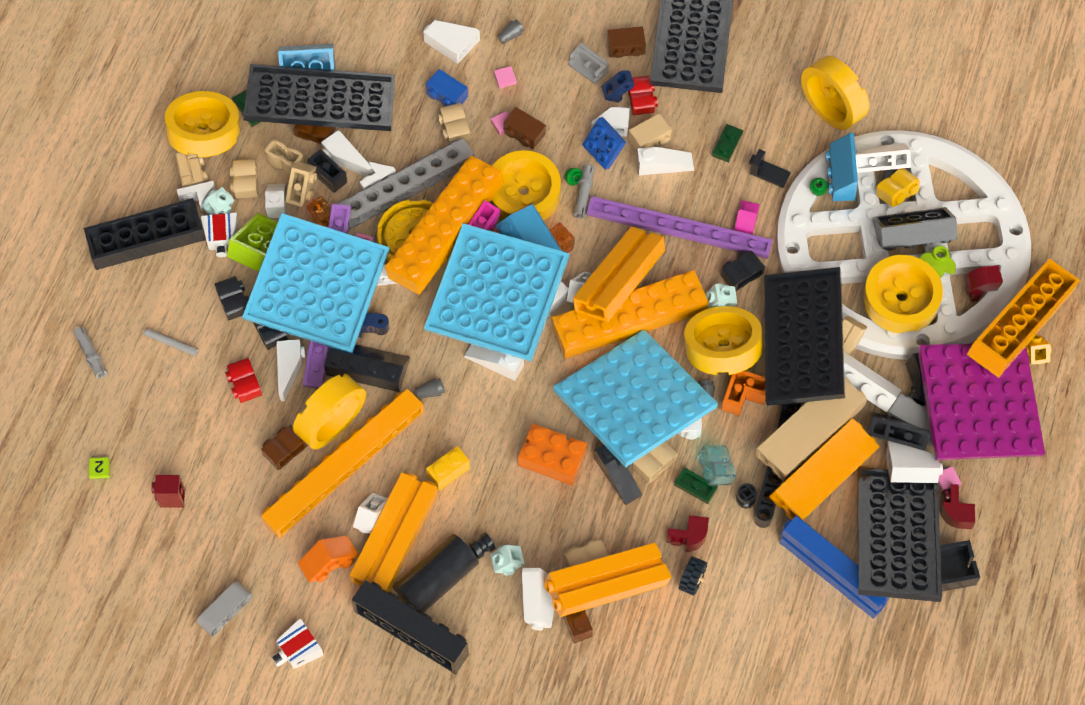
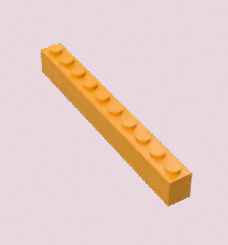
(342, 463)

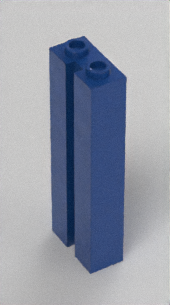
(828, 563)

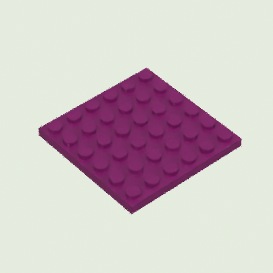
(974, 410)

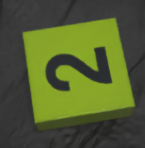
(99, 468)

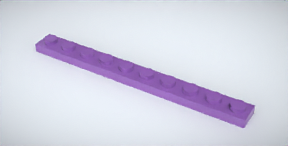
(679, 227)
(317, 352)

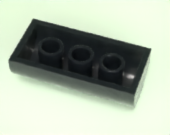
(436, 573)

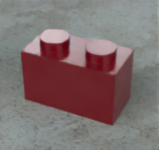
(169, 491)

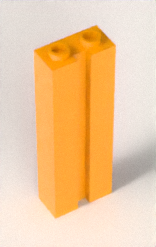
(619, 274)
(825, 471)
(395, 532)
(606, 579)

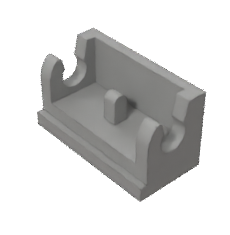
(588, 63)

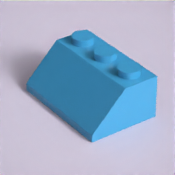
(308, 56)
(842, 169)
(528, 226)

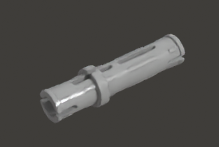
(585, 185)
(93, 359)

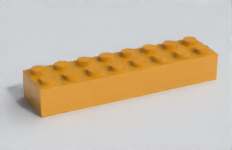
(438, 230)
(643, 310)
(1023, 317)

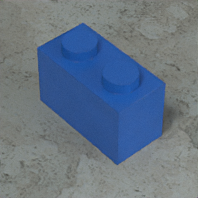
(446, 89)

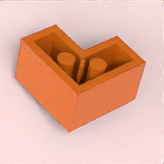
(743, 387)
(326, 557)

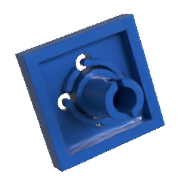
(606, 140)

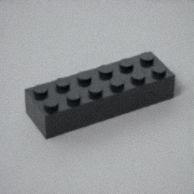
(144, 234)
(410, 626)

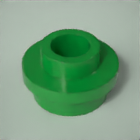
(572, 176)
(818, 191)

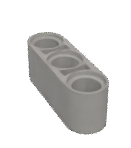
(224, 608)

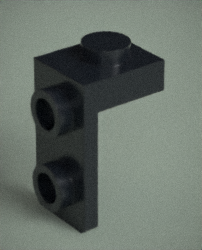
(768, 171)

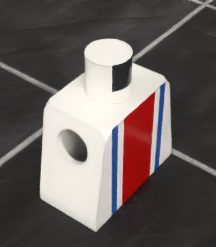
(219, 230)
(297, 646)

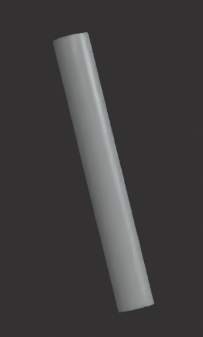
(171, 342)

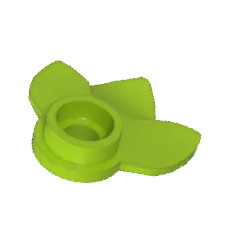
(939, 264)

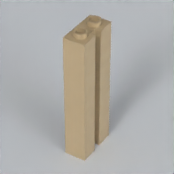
(808, 431)

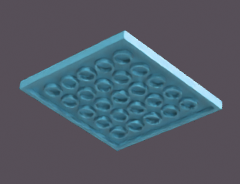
(316, 283)
(497, 292)
(634, 397)

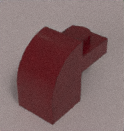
(982, 280)
(955, 513)
(693, 537)

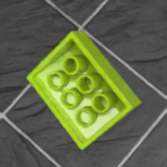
(252, 242)

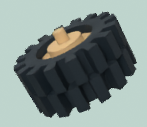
(693, 575)

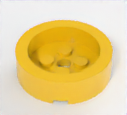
(834, 92)
(202, 110)
(529, 171)
(399, 222)
(902, 276)
(722, 327)
(329, 411)

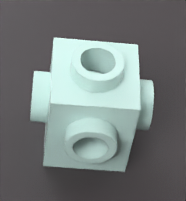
(218, 202)
(721, 296)
(507, 559)

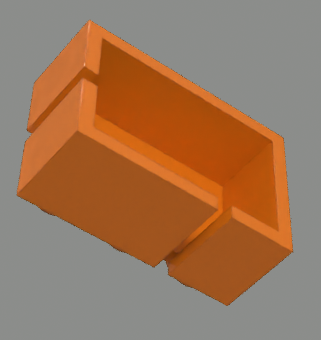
(552, 454)

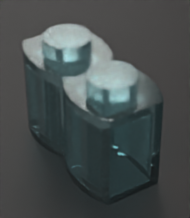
(716, 465)

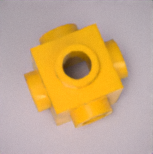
(1038, 350)

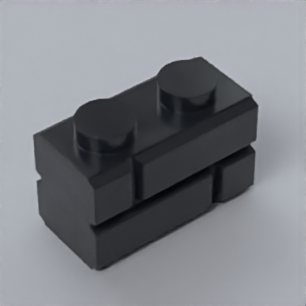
(328, 171)

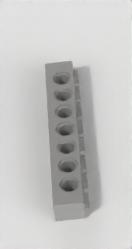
(415, 184)

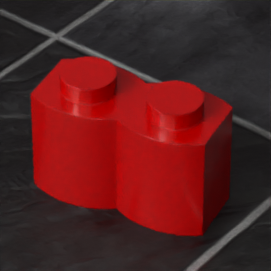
(642, 96)
(244, 380)

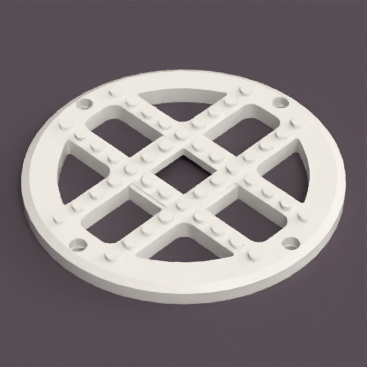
(996, 205)

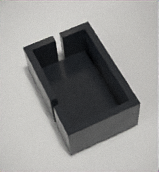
(954, 566)

